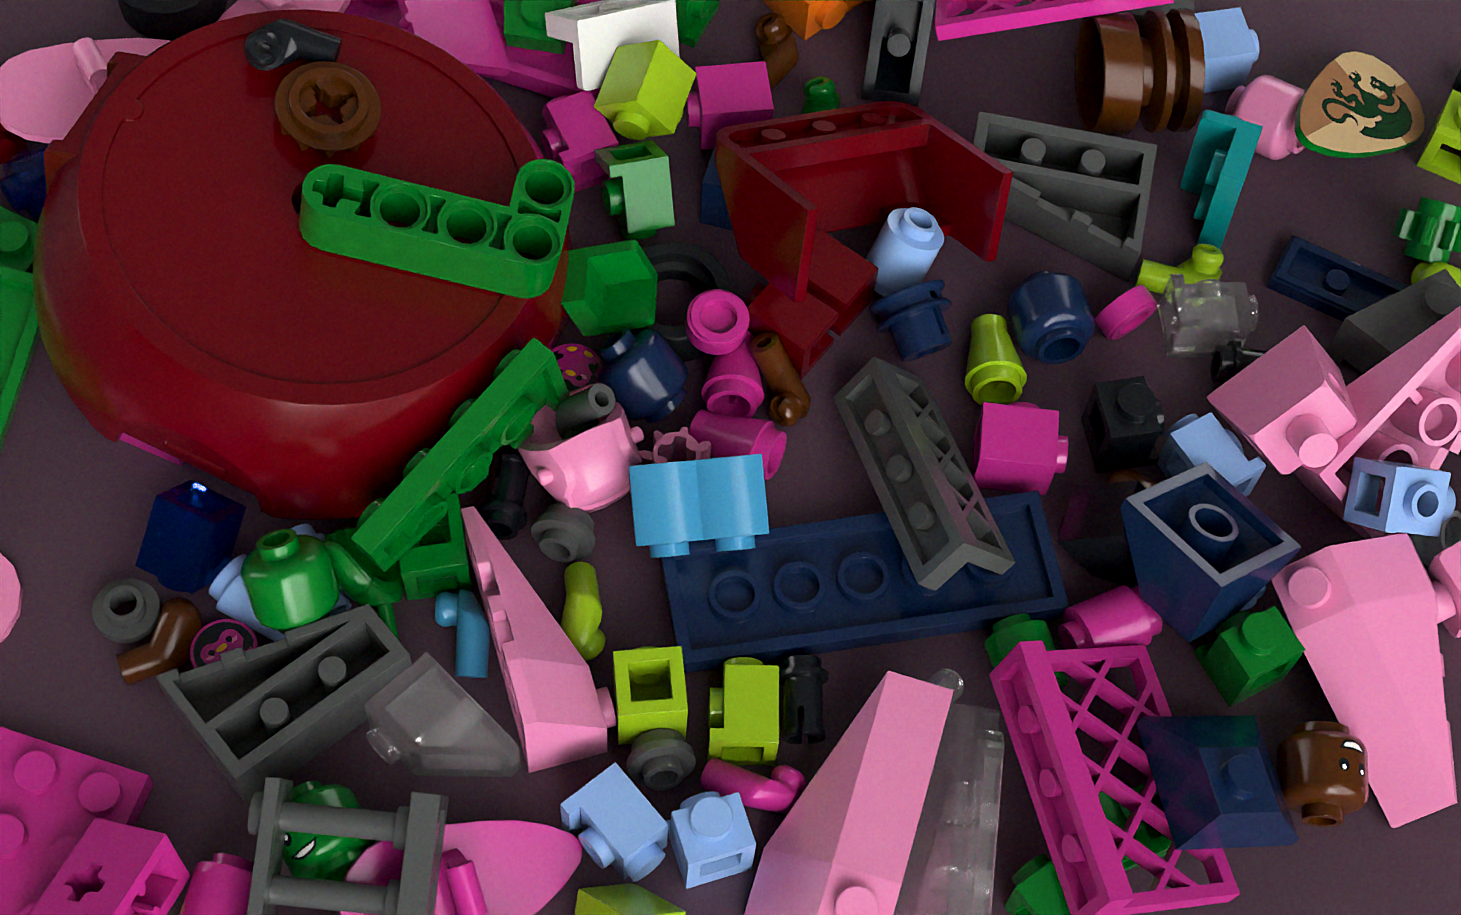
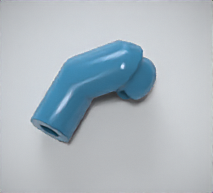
(472, 631)

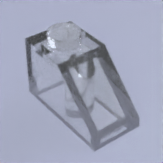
(437, 727)

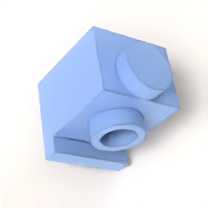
(1205, 440)
(1412, 500)
(616, 824)
(711, 838)

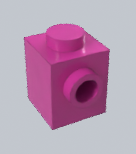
(728, 97)
(1017, 448)

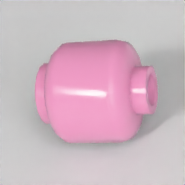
(1272, 105)

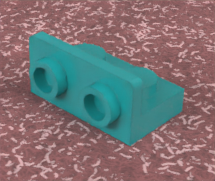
(1218, 170)

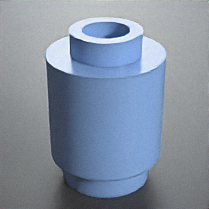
(905, 249)

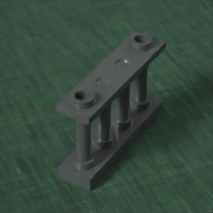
(414, 829)

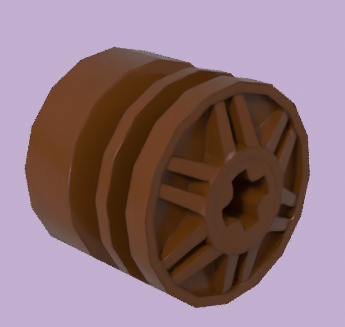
(1140, 71)

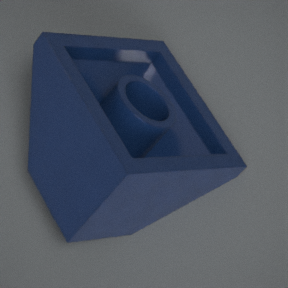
(1201, 549)
(1216, 782)

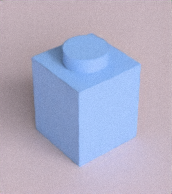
(1228, 48)

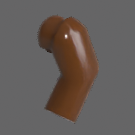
(168, 646)

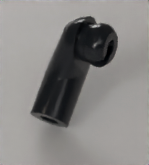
(288, 42)

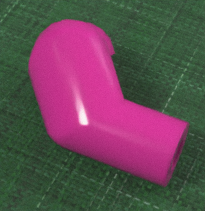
(755, 790)

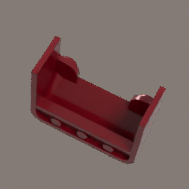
(851, 172)

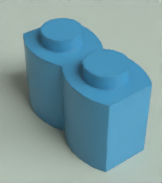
(698, 502)

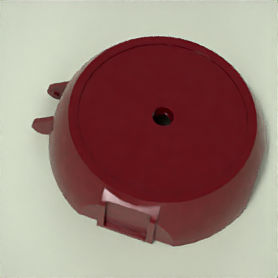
(205, 316)

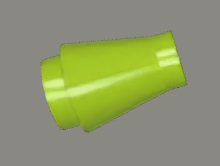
(993, 364)

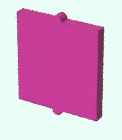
(460, 28)

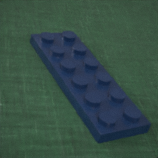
(849, 589)

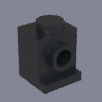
(1131, 424)

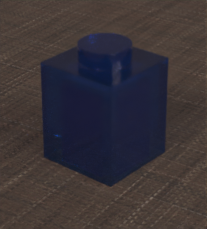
(190, 536)

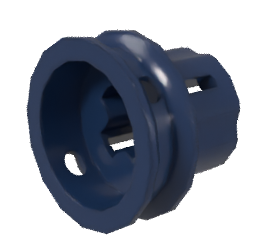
(915, 319)

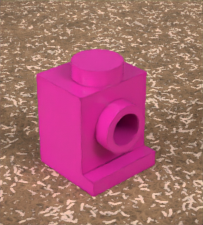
(574, 134)

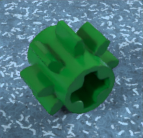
(1430, 230)

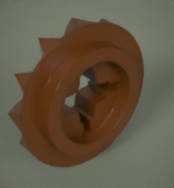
(334, 86)

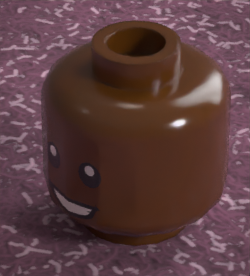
(1323, 772)

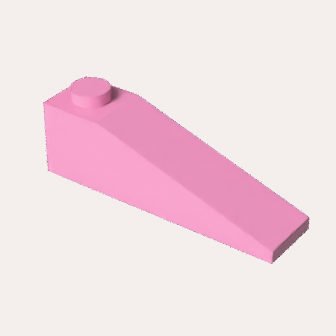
(1404, 415)
(1376, 652)
(544, 675)
(858, 817)

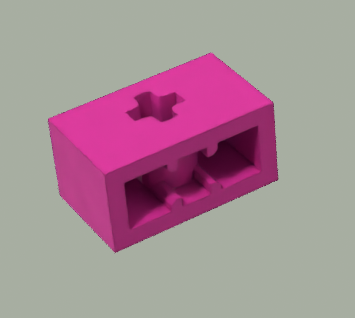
(116, 873)

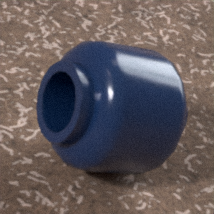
(1051, 317)
(642, 373)

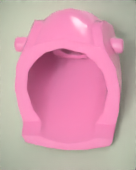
(588, 467)

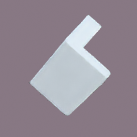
(606, 24)

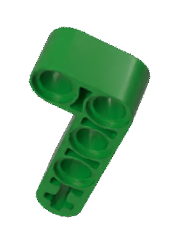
(339, 194)

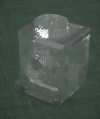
(1205, 315)

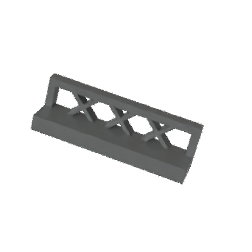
(920, 475)

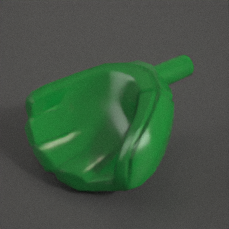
(362, 578)

